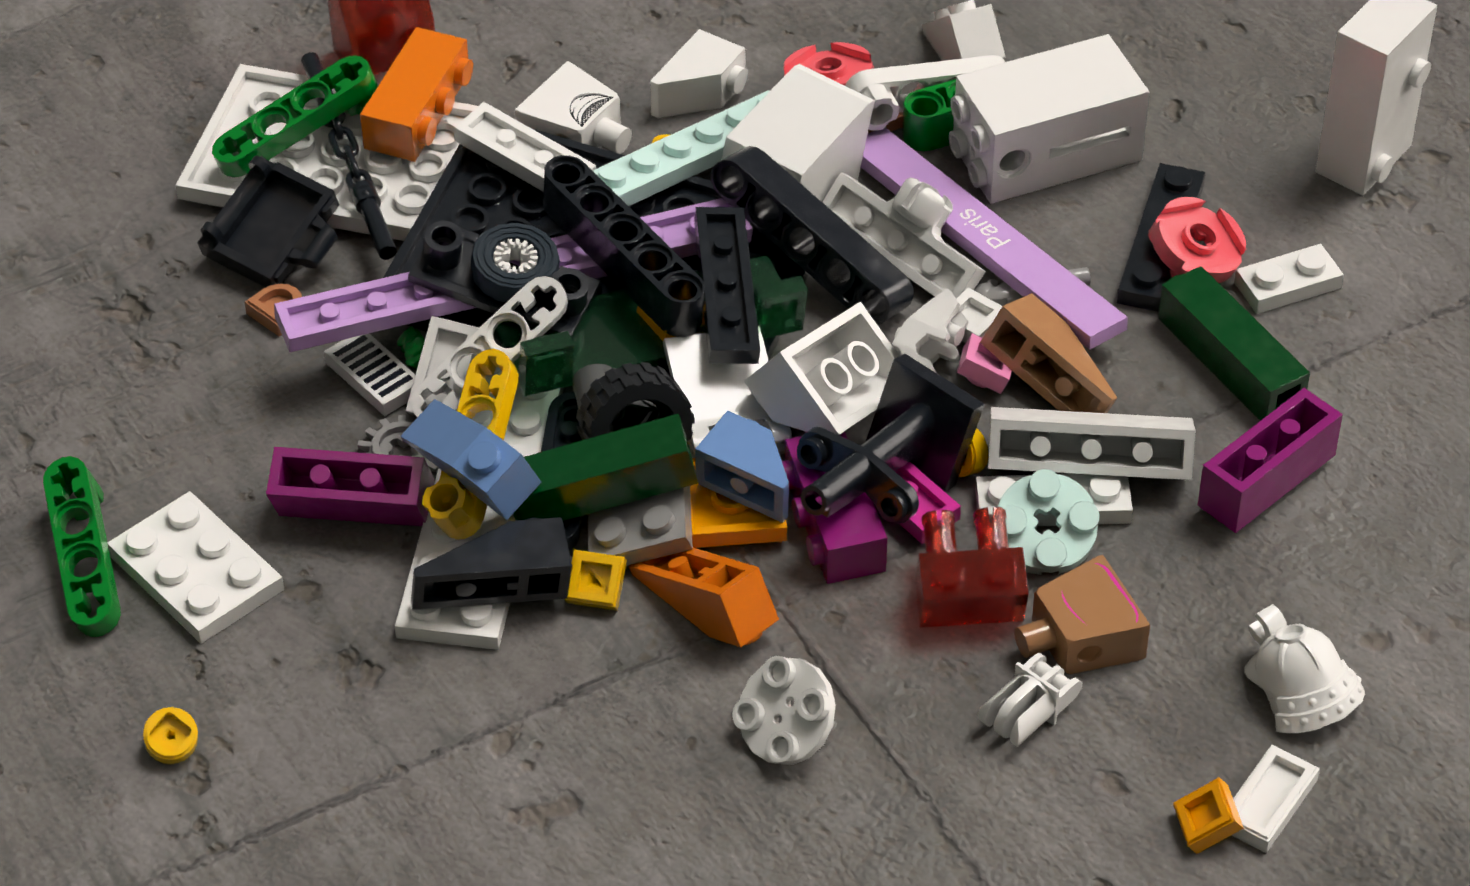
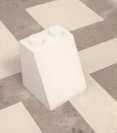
(808, 129)

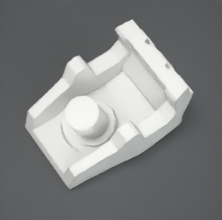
(933, 331)

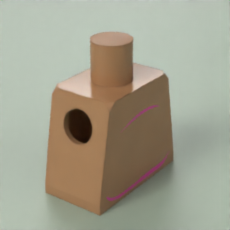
(1085, 620)

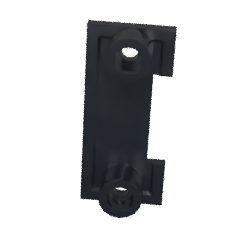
(447, 270)

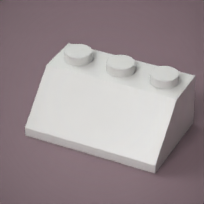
(828, 375)

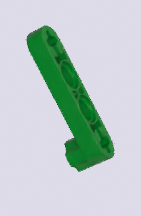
(353, 87)
(60, 480)

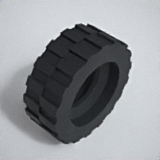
(627, 385)

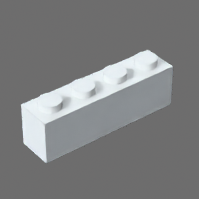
(1091, 443)

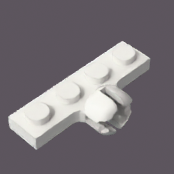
(906, 232)

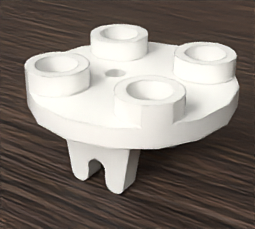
(770, 696)

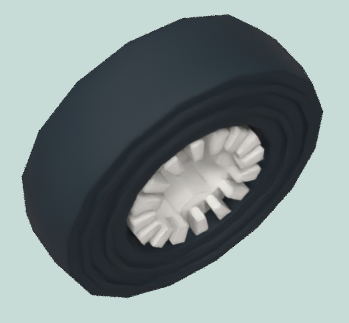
(512, 242)

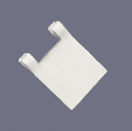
(717, 388)

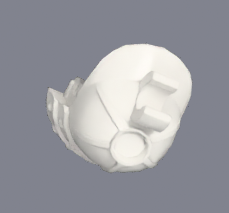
(1301, 674)

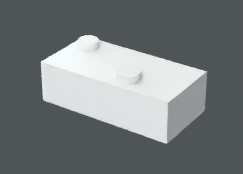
(1375, 91)

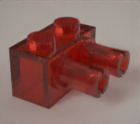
(970, 584)

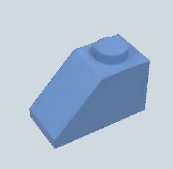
(744, 465)

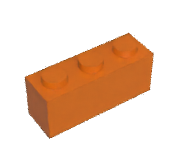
(416, 94)

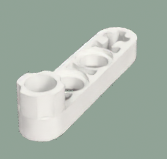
(886, 83)
(483, 340)

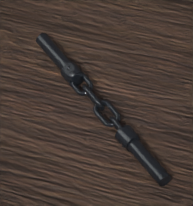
(363, 191)

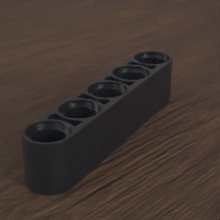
(811, 234)
(623, 246)

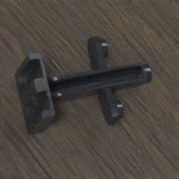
(916, 422)

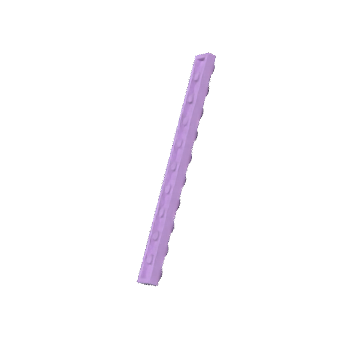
(397, 302)

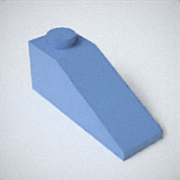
(473, 456)

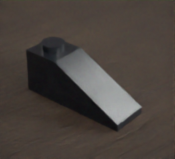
(504, 565)

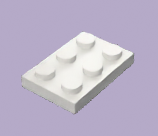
(195, 567)

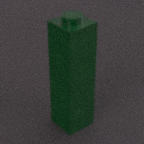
(1230, 342)
(610, 470)

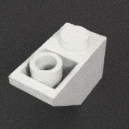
(964, 32)

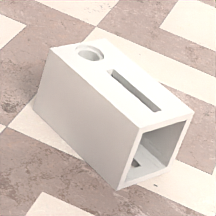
(1049, 118)

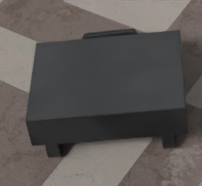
(271, 224)

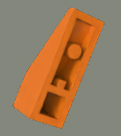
(713, 593)

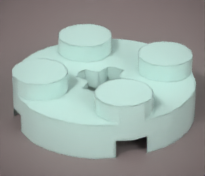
(1075, 513)

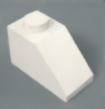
(699, 77)

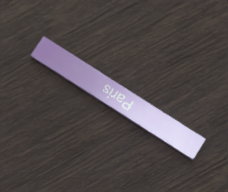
(997, 243)

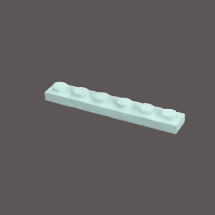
(674, 156)

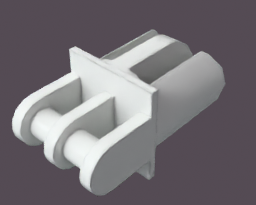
(1029, 699)

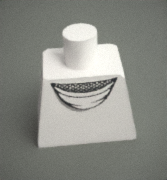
(577, 109)

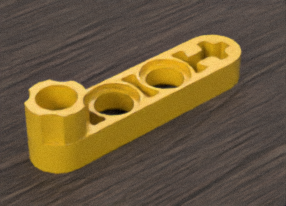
(448, 501)

